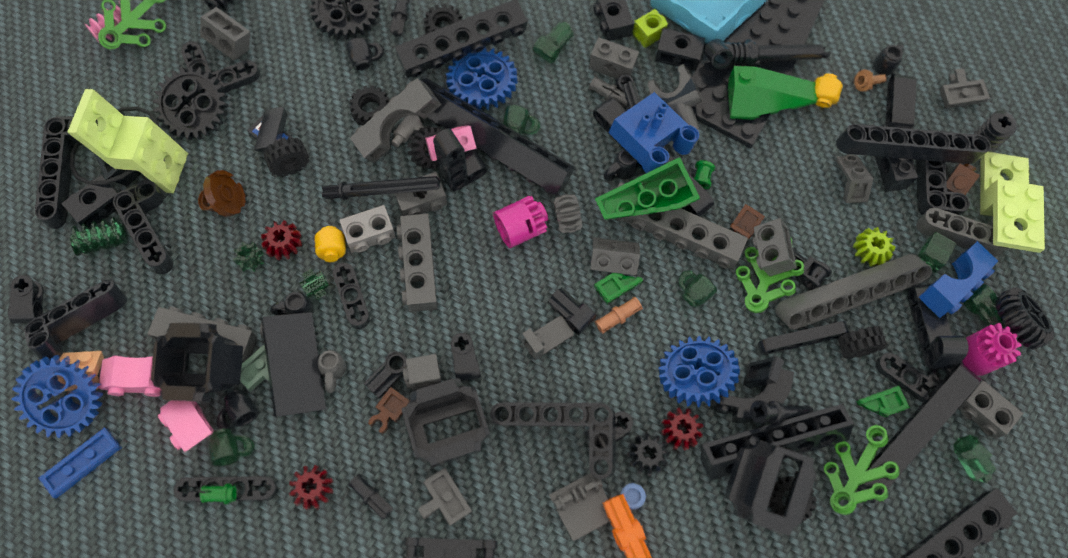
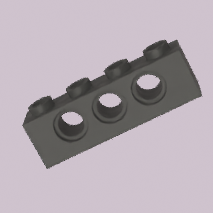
(425, 297)

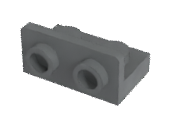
(615, 256)

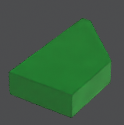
(615, 286)
(885, 402)

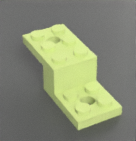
(128, 141)
(1011, 202)

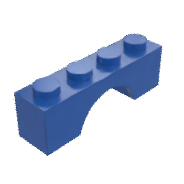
(972, 269)

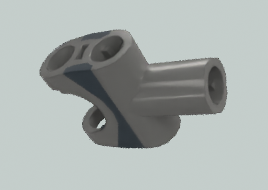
(682, 98)

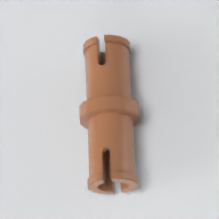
(618, 315)

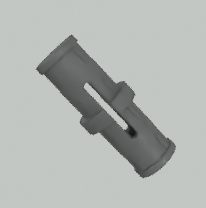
(608, 91)

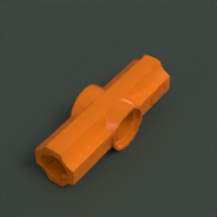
(626, 530)

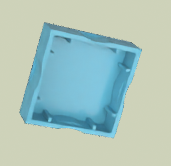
(708, 17)

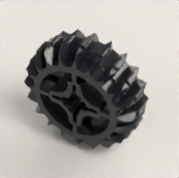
(1024, 318)

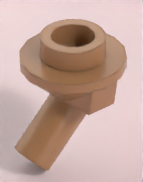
(865, 80)

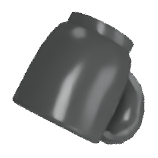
(332, 367)

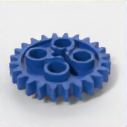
(482, 78)
(696, 365)
(44, 377)

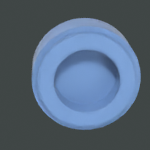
(634, 495)

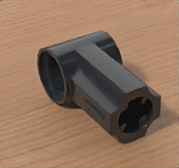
(575, 314)
(385, 376)

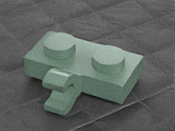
(254, 369)

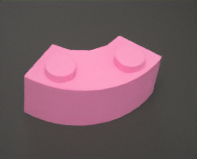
(127, 375)
(185, 423)

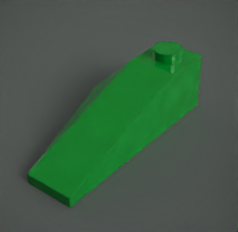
(763, 91)
(656, 191)

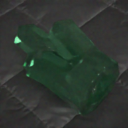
(974, 458)

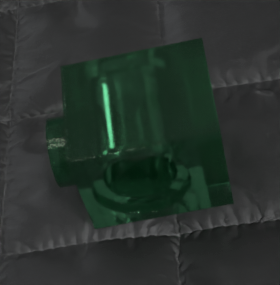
(936, 251)

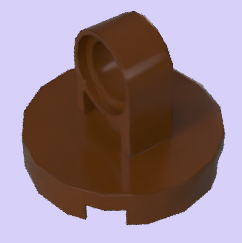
(222, 194)

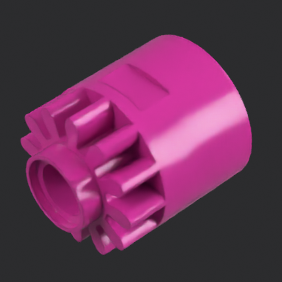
(520, 221)
(991, 349)

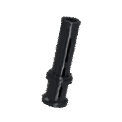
(776, 412)

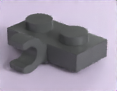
(963, 92)
(445, 498)

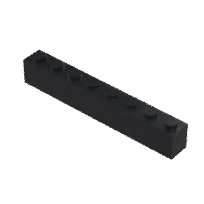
(501, 142)

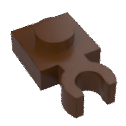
(390, 408)

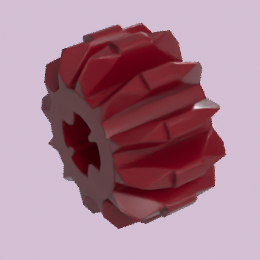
(272, 238)
(686, 421)
(308, 478)

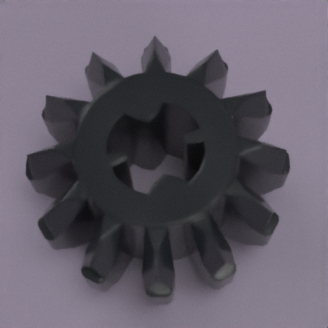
(647, 463)

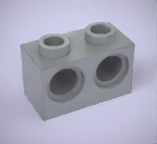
(365, 223)

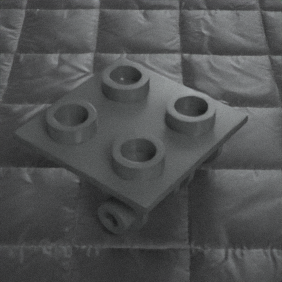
(581, 506)

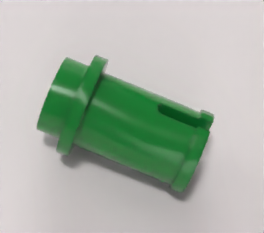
(219, 494)

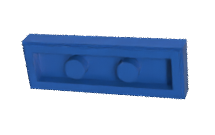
(80, 463)

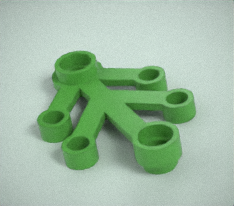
(128, 20)
(765, 282)
(859, 474)

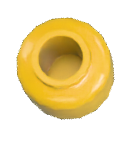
(827, 90)
(330, 244)

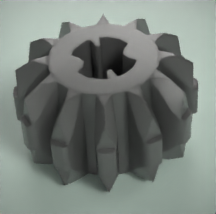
(568, 213)

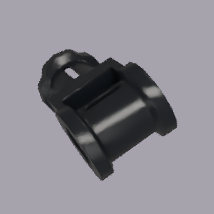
(811, 269)

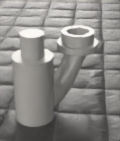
(406, 129)

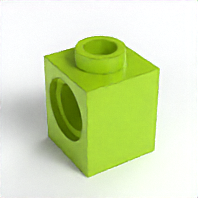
(642, 29)

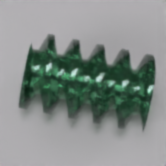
(98, 237)

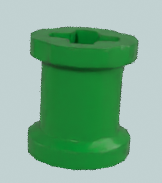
(703, 173)

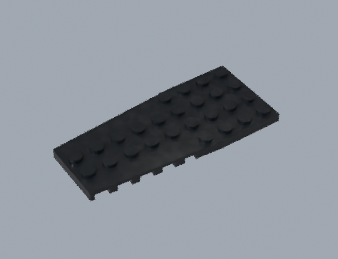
(771, 24)

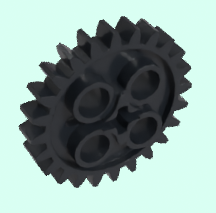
(326, 13)
(202, 117)

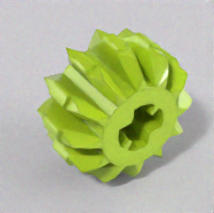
(874, 247)

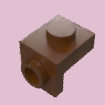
(962, 178)
(746, 221)

